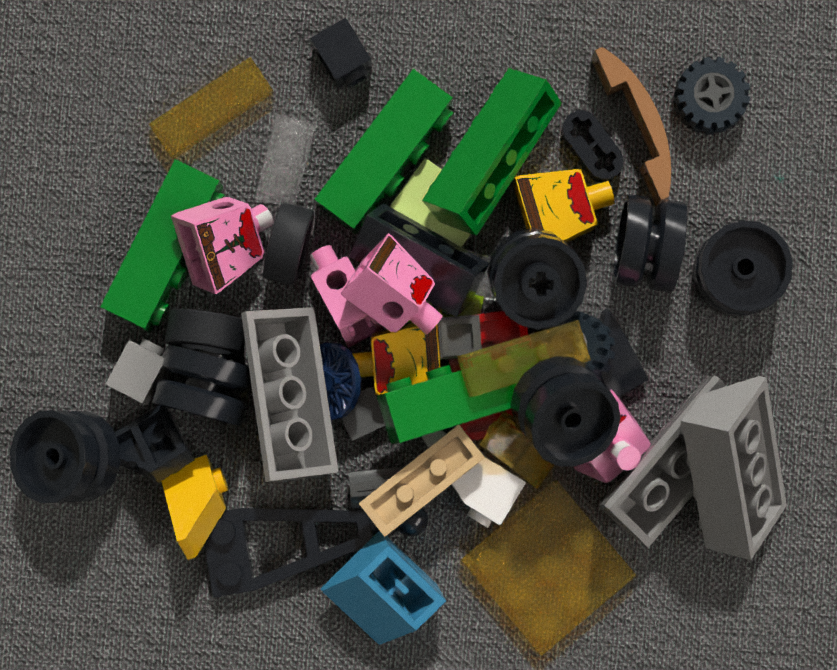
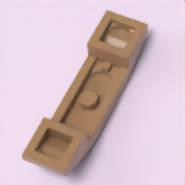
(616, 77)

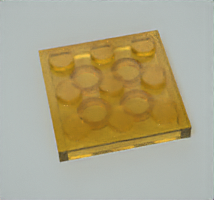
(548, 567)

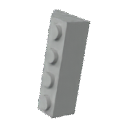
(289, 394)
(734, 466)
(660, 484)

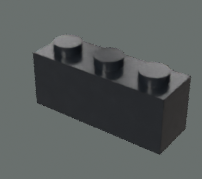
(451, 267)

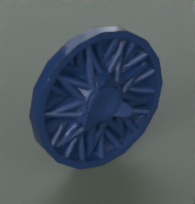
(341, 379)

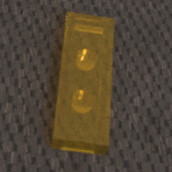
(211, 108)
(508, 361)

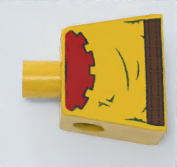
(561, 202)
(399, 356)

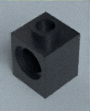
(342, 54)

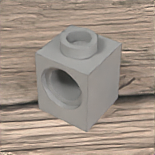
(138, 370)

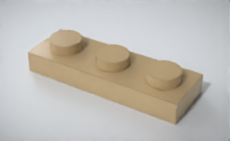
(421, 480)

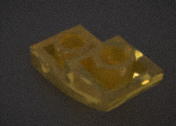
(512, 448)

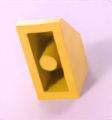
(195, 503)

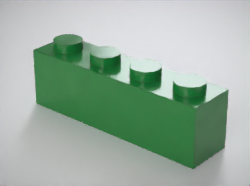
(385, 151)
(492, 151)
(155, 257)
(436, 404)

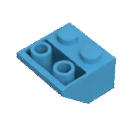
(384, 591)

